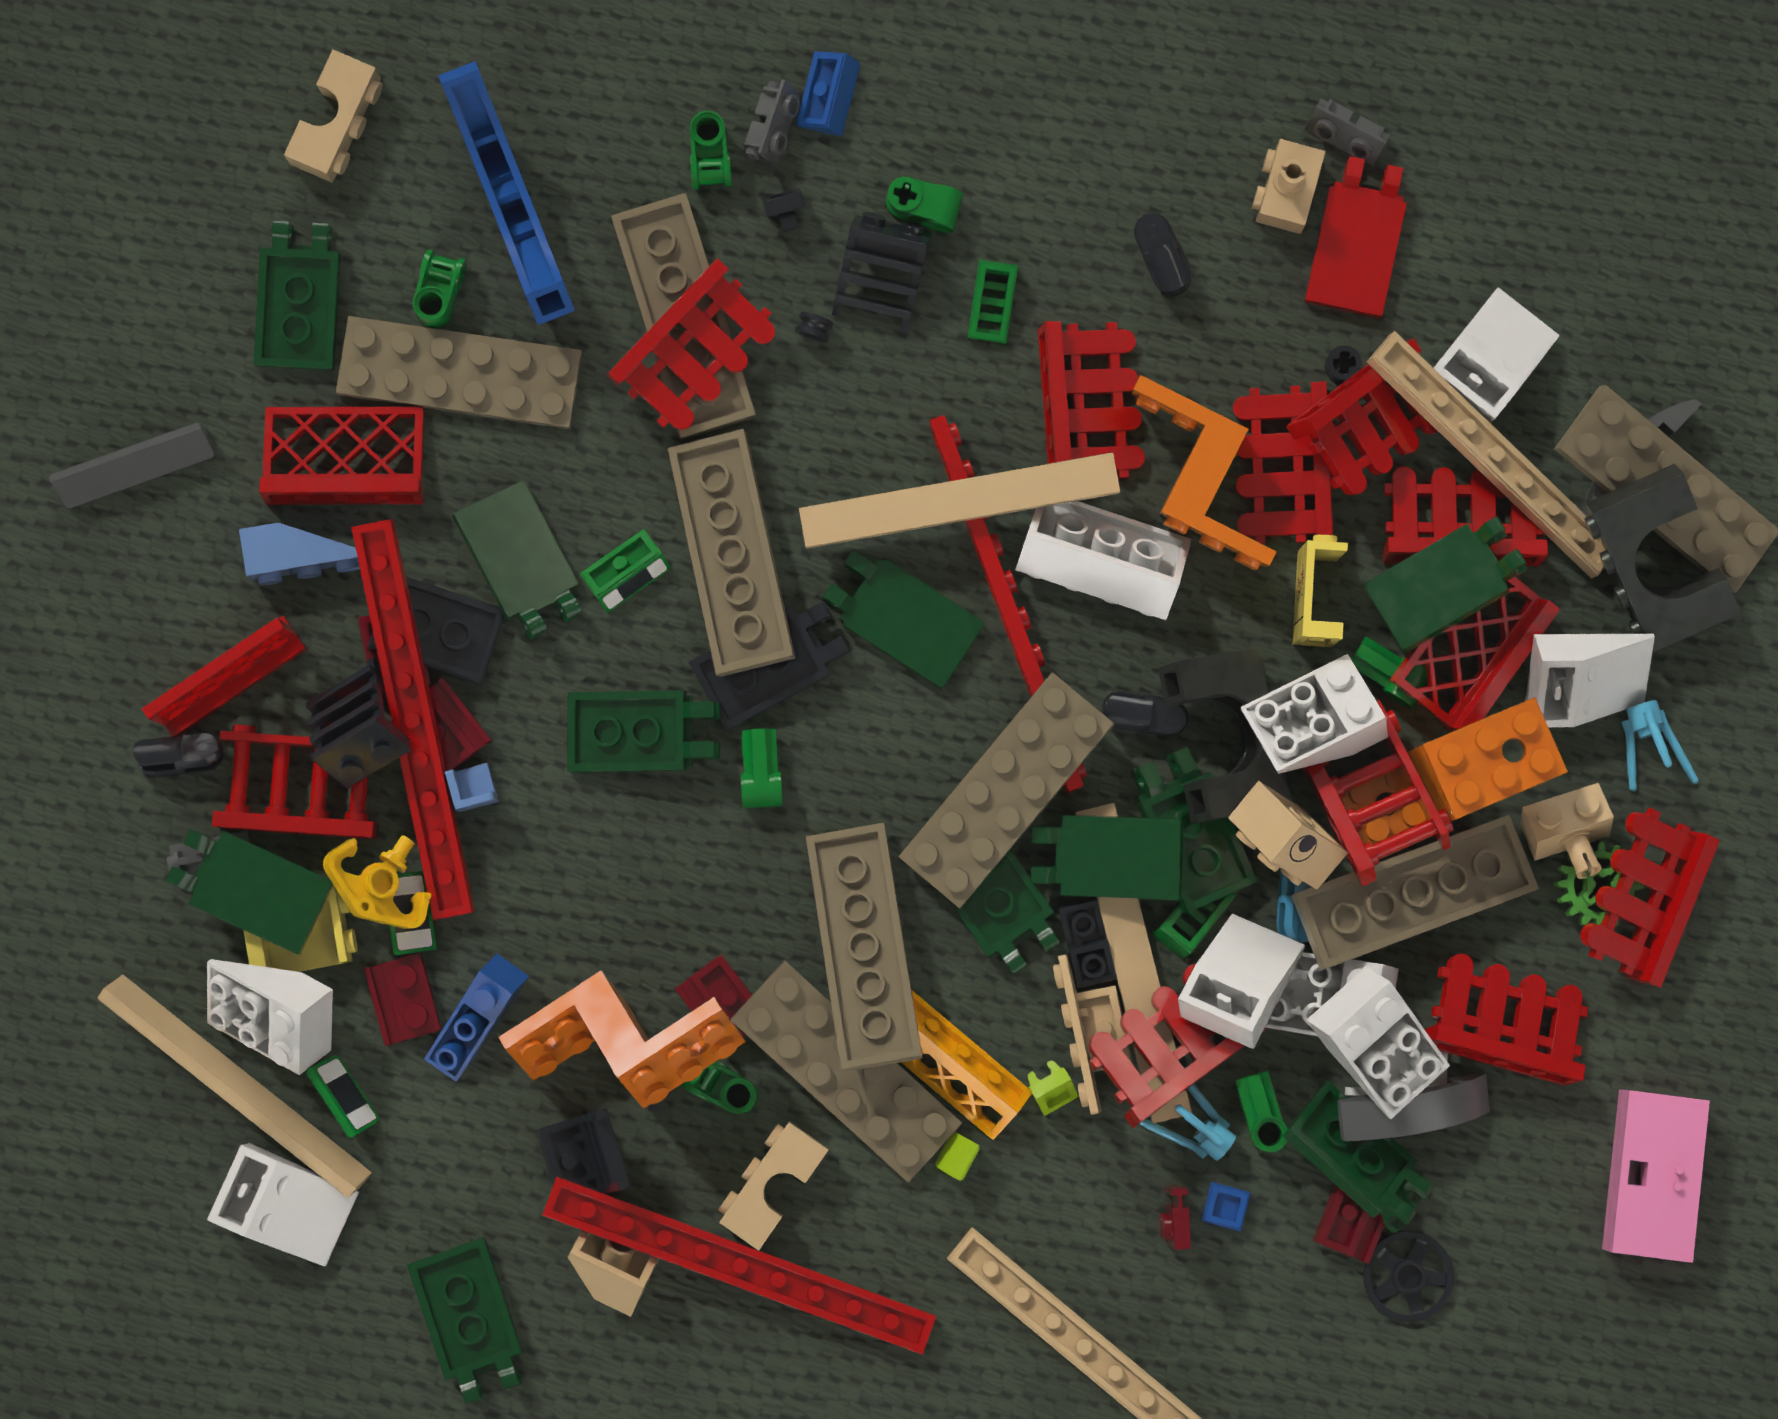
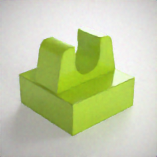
(1052, 1090)

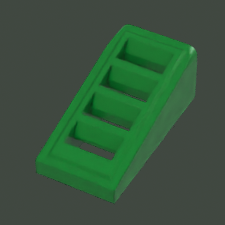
(994, 267)
(1175, 941)

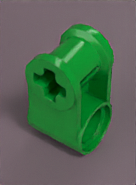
(709, 158)
(929, 204)
(438, 281)
(717, 1087)

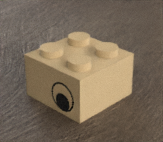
(1286, 837)

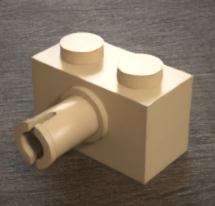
(1289, 185)
(1568, 824)

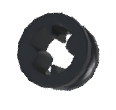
(814, 327)
(1335, 355)

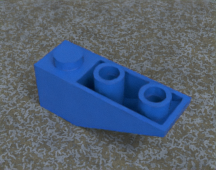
(476, 1016)

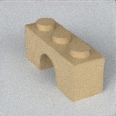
(325, 147)
(749, 1212)

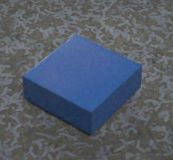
(1225, 1206)

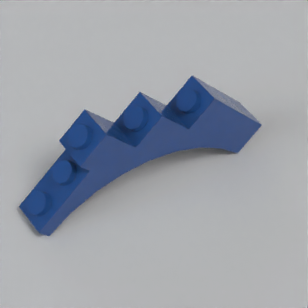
(506, 193)

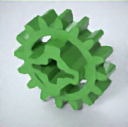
(1582, 900)

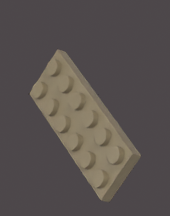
(663, 262)
(459, 372)
(1620, 446)
(731, 553)
(1006, 790)
(1415, 893)
(863, 947)
(875, 1103)

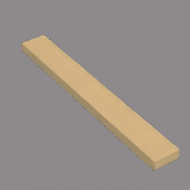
(1488, 451)
(959, 500)
(1135, 970)
(234, 1085)
(1065, 1330)

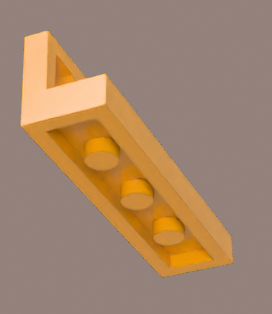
(965, 1061)

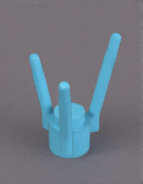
(1651, 721)
(1212, 1137)

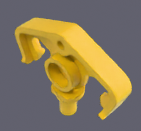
(373, 891)

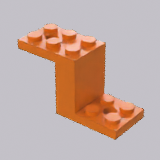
(1202, 473)
(1467, 770)
(641, 1064)

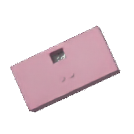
(1655, 1175)

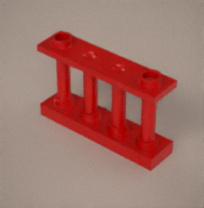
(276, 816)
(1347, 823)

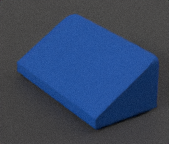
(828, 92)

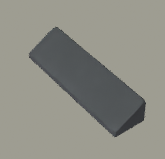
(132, 465)

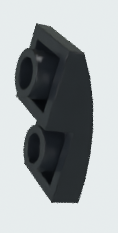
(1086, 942)

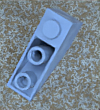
(284, 550)

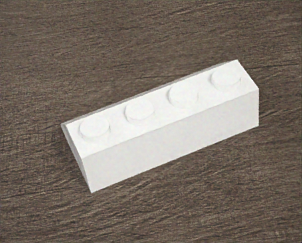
(1105, 556)

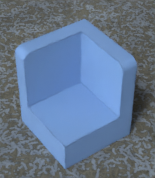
(471, 787)

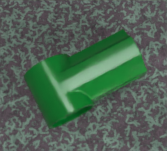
(1379, 666)
(761, 779)
(1259, 1107)

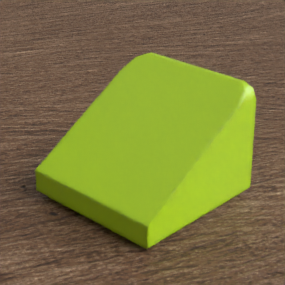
(957, 1156)

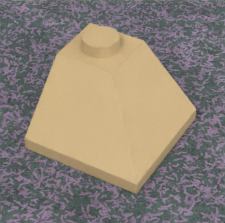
(612, 1271)

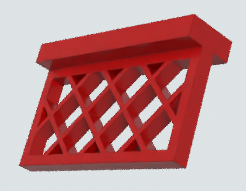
(336, 487)
(1492, 673)
(226, 677)

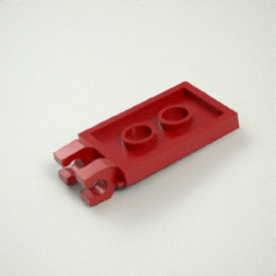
(1357, 243)

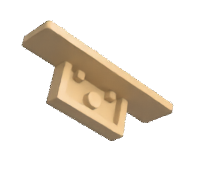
(1088, 1014)

